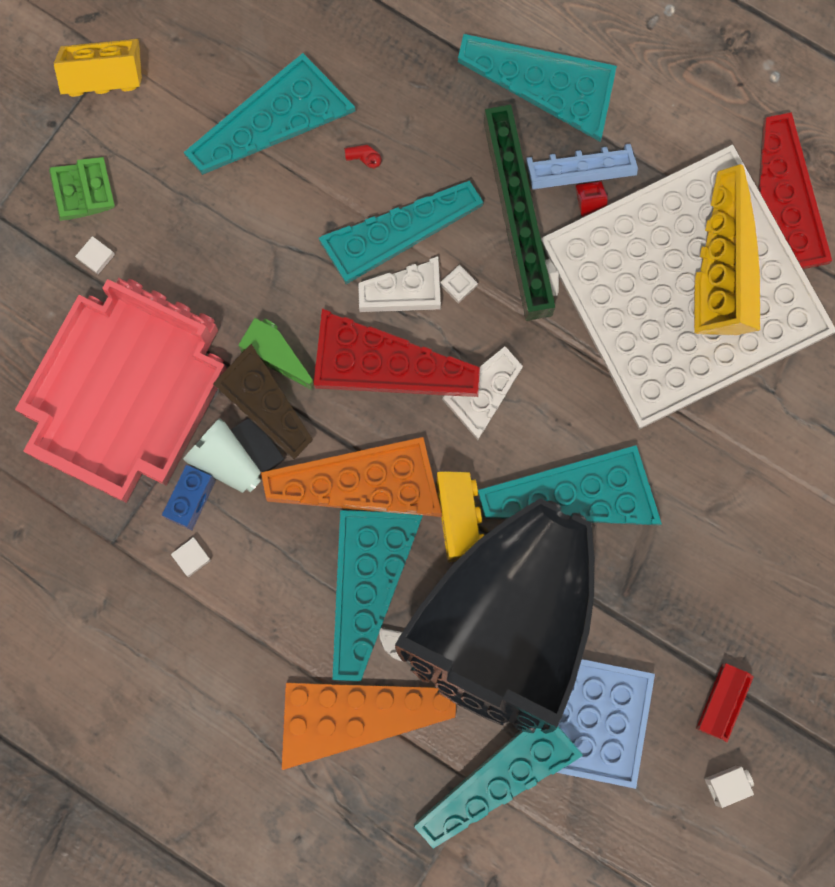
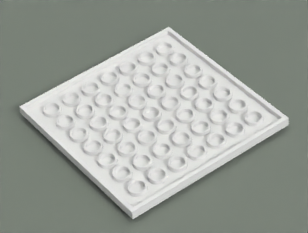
(635, 292)

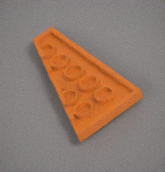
(373, 479)
(342, 717)

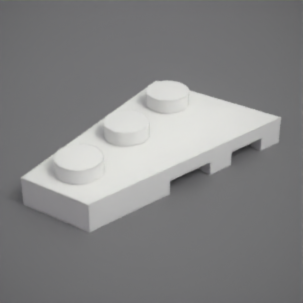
(403, 291)
(495, 381)

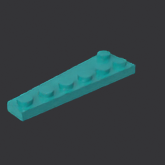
(379, 239)
(501, 777)

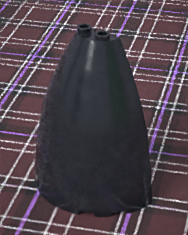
(510, 620)

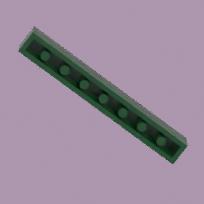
(518, 213)

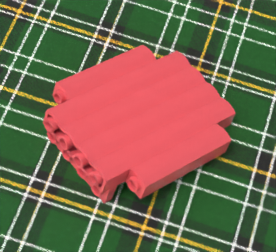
(122, 388)

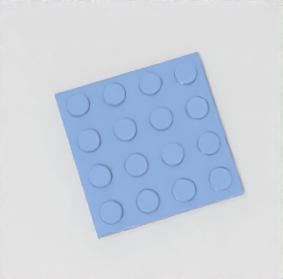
(608, 722)

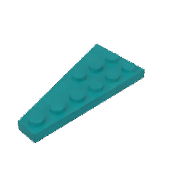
(557, 83)
(281, 109)
(599, 488)
(369, 568)

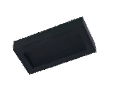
(258, 445)

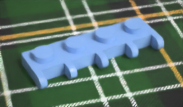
(582, 168)

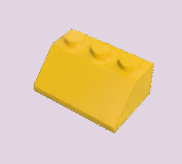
(98, 67)
(458, 512)

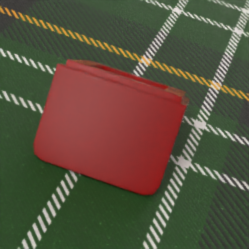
(591, 197)

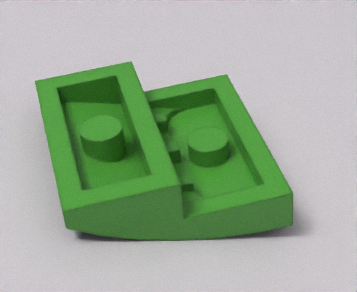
(81, 188)

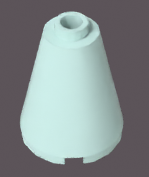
(224, 458)

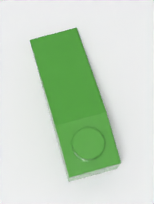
(275, 351)

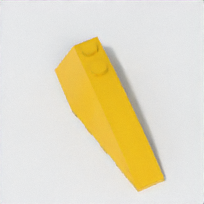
(730, 272)

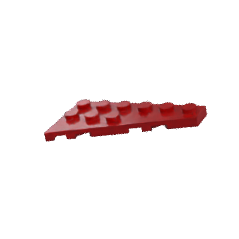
(789, 192)
(377, 361)

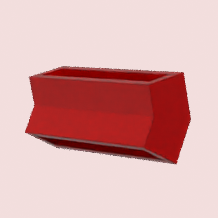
(724, 702)

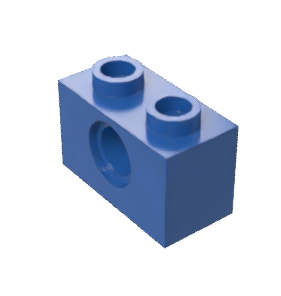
(189, 497)

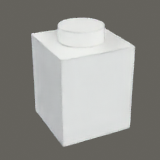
(730, 786)

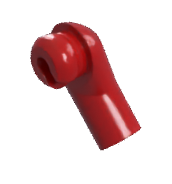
(365, 154)

